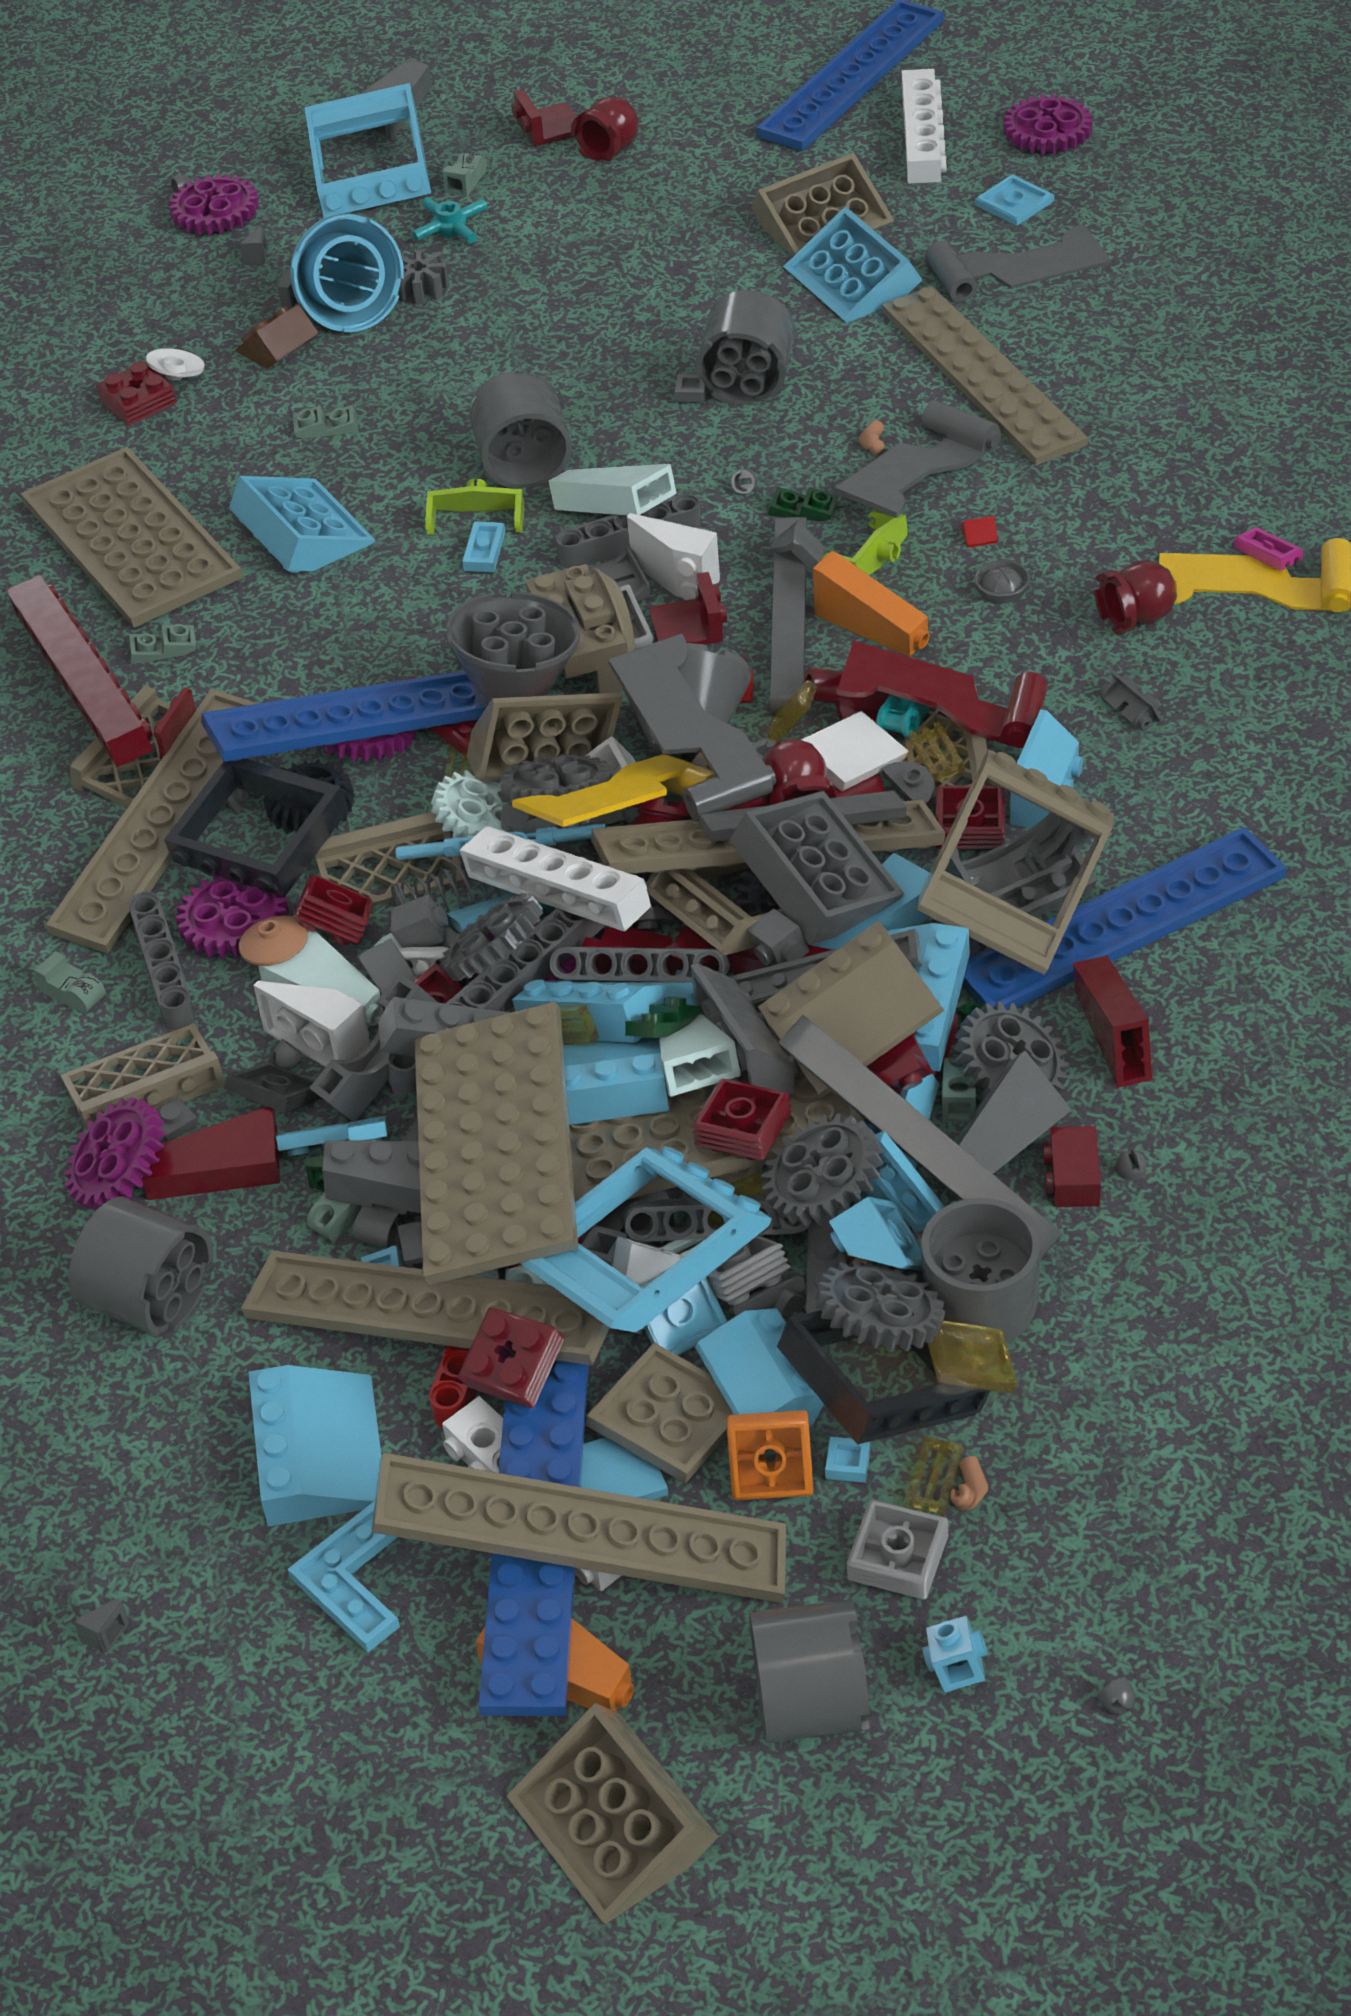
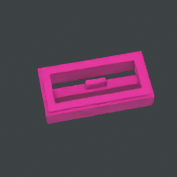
(1268, 548)

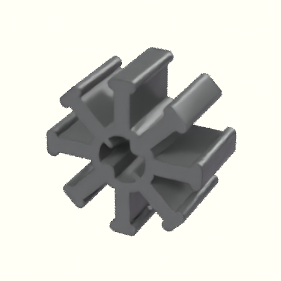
(423, 277)

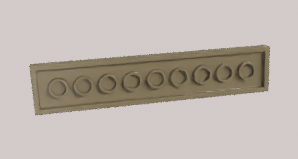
(985, 375)
(687, 847)
(135, 849)
(403, 1306)
(580, 1527)

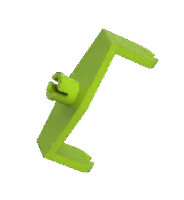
(474, 499)
(882, 544)

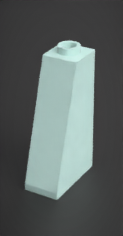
(613, 489)
(324, 967)
(697, 1057)

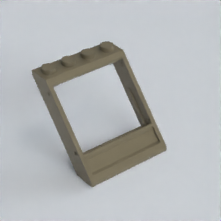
(704, 907)
(988, 917)

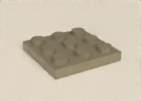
(664, 1413)

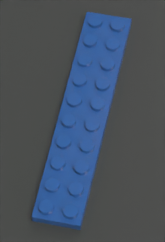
(849, 75)
(342, 716)
(1133, 916)
(531, 1599)

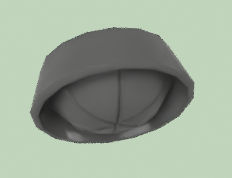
(1002, 581)

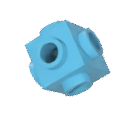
(952, 1645)

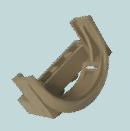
(597, 603)

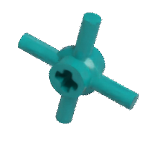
(449, 219)

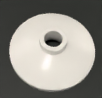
(175, 363)

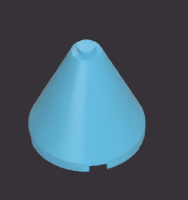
(346, 272)

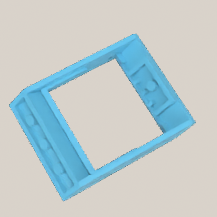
(359, 114)
(614, 1296)

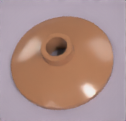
(273, 941)

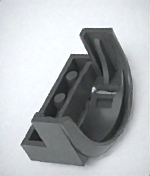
(1012, 874)

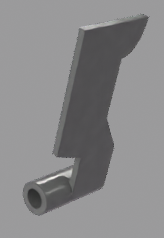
(957, 272)
(904, 465)
(682, 726)

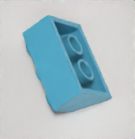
(1053, 753)
(877, 1233)
(752, 1369)

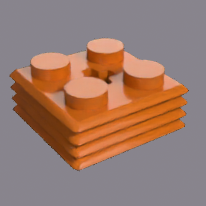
(751, 1472)

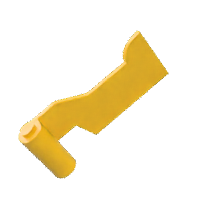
(1250, 575)
(628, 787)

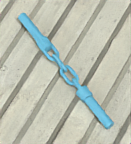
(451, 847)

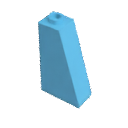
(897, 915)

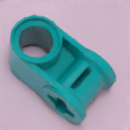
(901, 715)

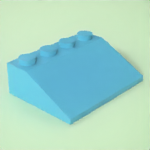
(852, 268)
(297, 521)
(943, 968)
(607, 1001)
(614, 1080)
(314, 1442)

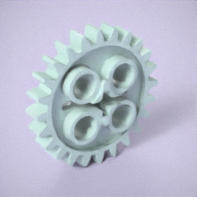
(468, 805)

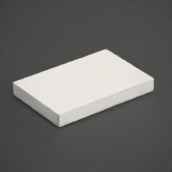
(856, 750)

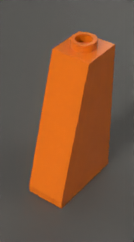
(866, 607)
(594, 1671)

